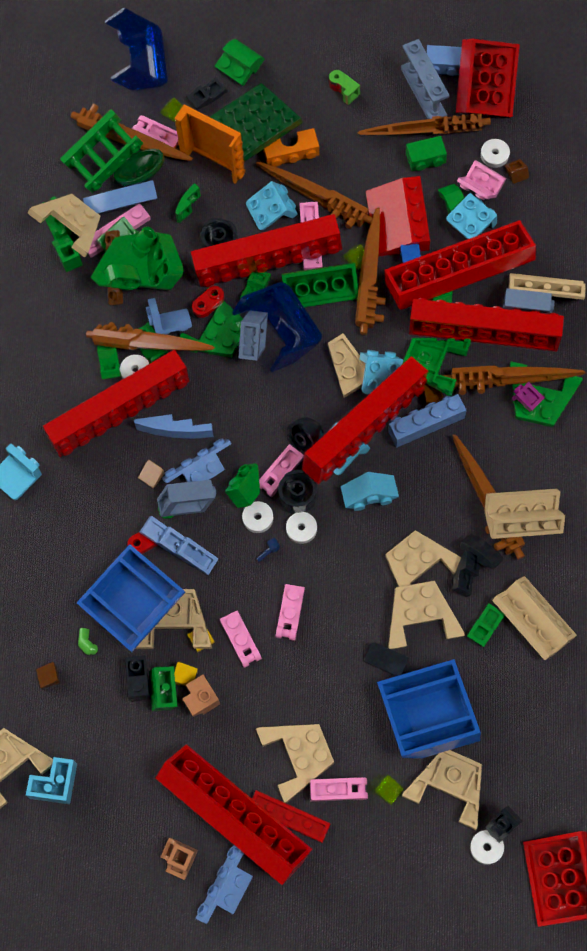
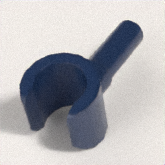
(273, 547)

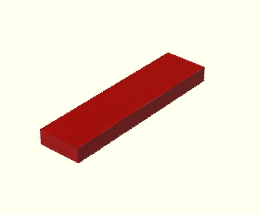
(293, 818)

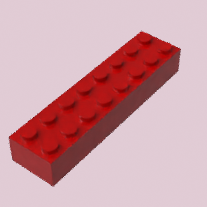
(267, 250)
(460, 264)
(486, 324)
(117, 403)
(365, 420)
(233, 814)

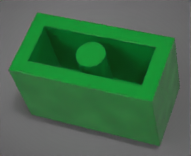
(426, 153)
(162, 688)

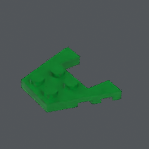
(221, 332)
(431, 355)
(552, 405)

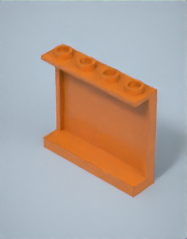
(210, 139)

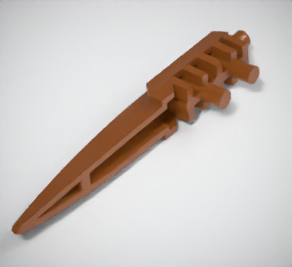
(89, 118)
(437, 125)
(326, 198)
(367, 292)
(133, 339)
(506, 375)
(482, 487)

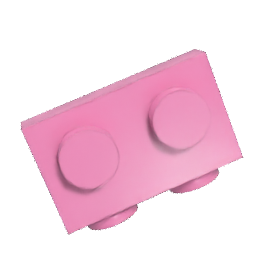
(482, 181)

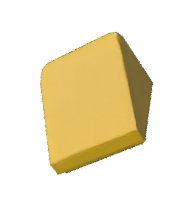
(184, 674)

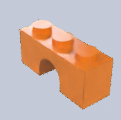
(306, 147)

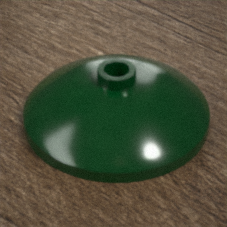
(139, 167)

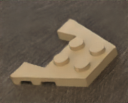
(72, 214)
(416, 556)
(418, 605)
(183, 615)
(306, 751)
(15, 753)
(454, 776)

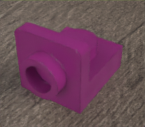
(527, 396)

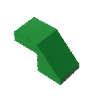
(452, 196)
(108, 362)

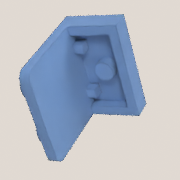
(169, 321)

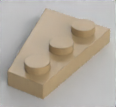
(346, 364)

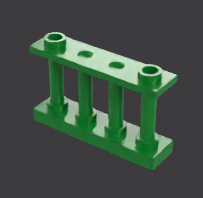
(90, 139)

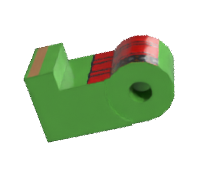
(345, 85)

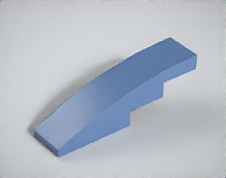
(122, 197)
(167, 427)
(178, 545)

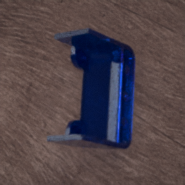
(145, 48)
(288, 319)

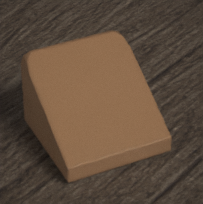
(151, 474)

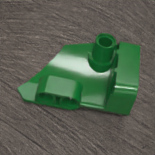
(140, 261)

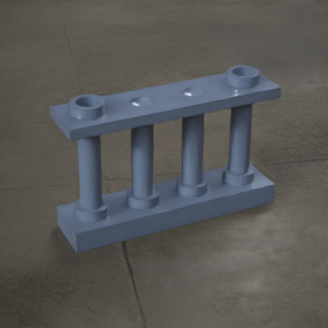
(424, 80)

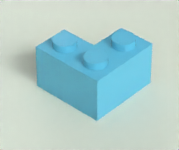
(369, 489)
(56, 787)

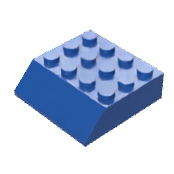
(130, 597)
(429, 710)

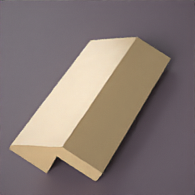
(558, 287)
(524, 513)
(534, 618)

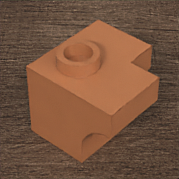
(201, 698)
(179, 858)

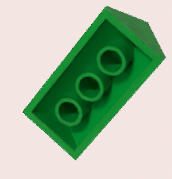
(324, 284)

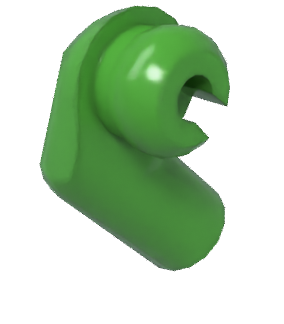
(84, 643)

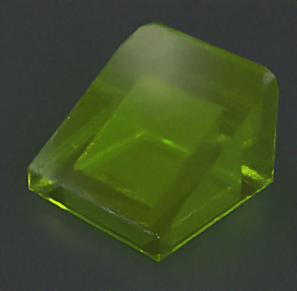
(171, 109)
(355, 255)
(389, 789)

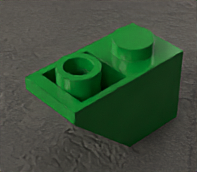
(68, 256)
(245, 486)

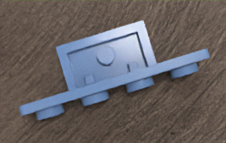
(201, 467)
(227, 888)

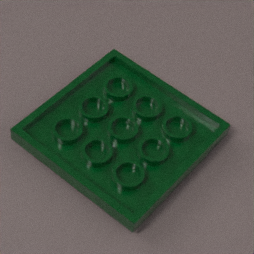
(259, 119)

